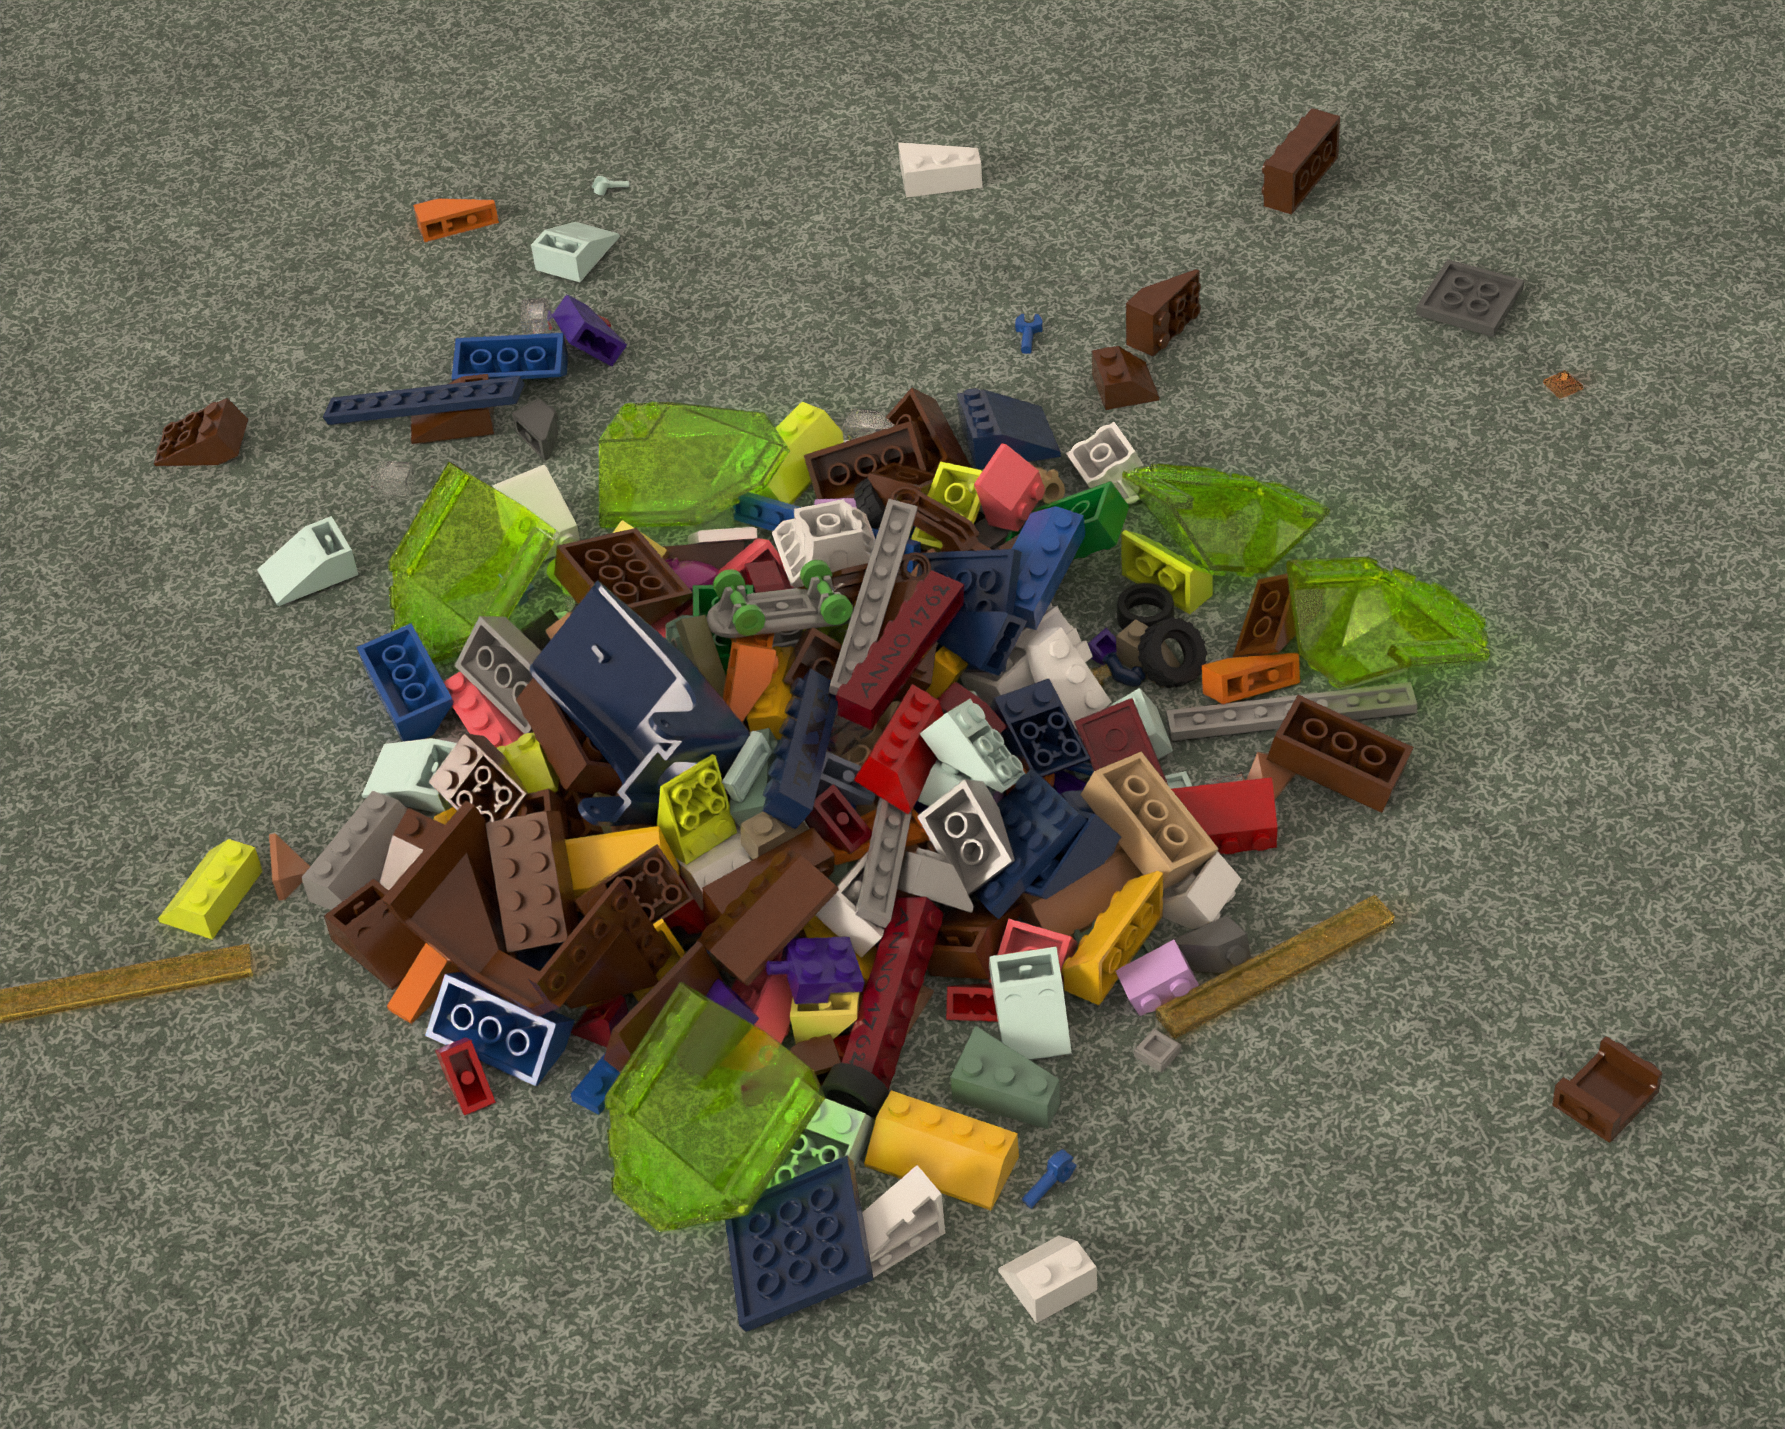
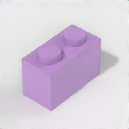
(1157, 978)

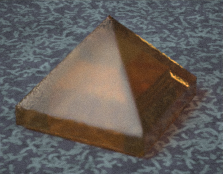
(1563, 384)

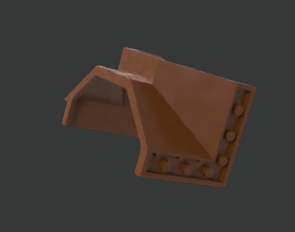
(454, 908)

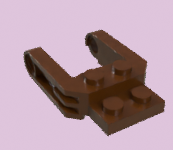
(941, 522)
(849, 580)

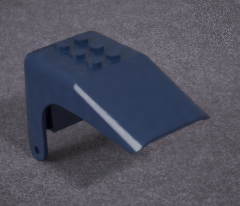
(635, 703)

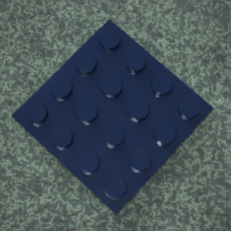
(987, 577)
(1037, 828)
(799, 1245)

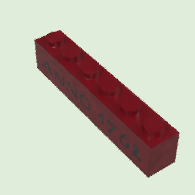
(900, 649)
(894, 987)

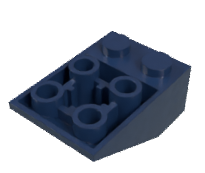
(1039, 729)

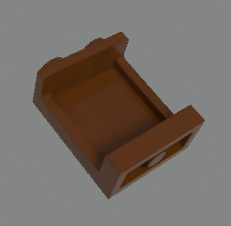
(1608, 1090)

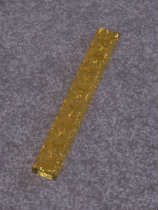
(1274, 966)
(125, 982)

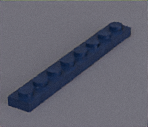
(424, 400)

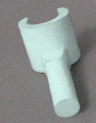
(602, 183)

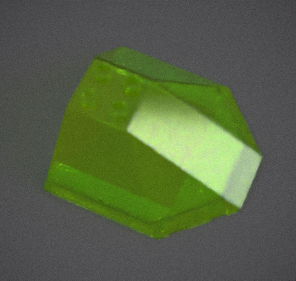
(682, 462)
(1226, 520)
(453, 560)
(1377, 623)
(682, 1128)

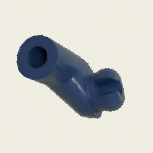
(1121, 674)

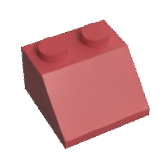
(1008, 489)
(1026, 937)

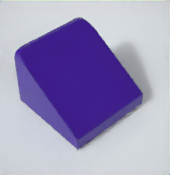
(1102, 645)

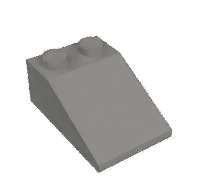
(969, 833)

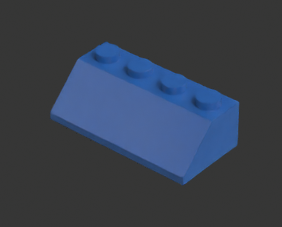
(511, 356)
(1047, 550)
(406, 682)
(498, 1029)

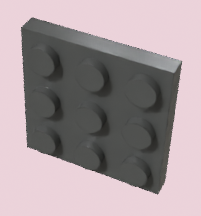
(1470, 297)

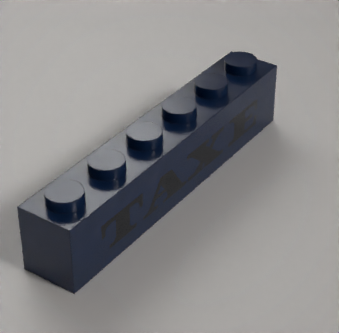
(801, 750)

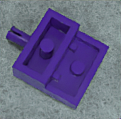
(818, 968)

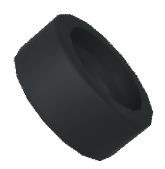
(1144, 594)
(855, 1089)

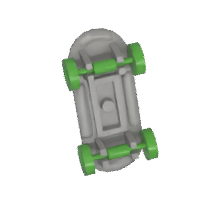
(777, 610)

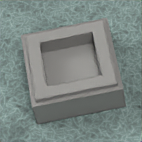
(1157, 1050)

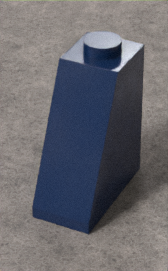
(983, 638)

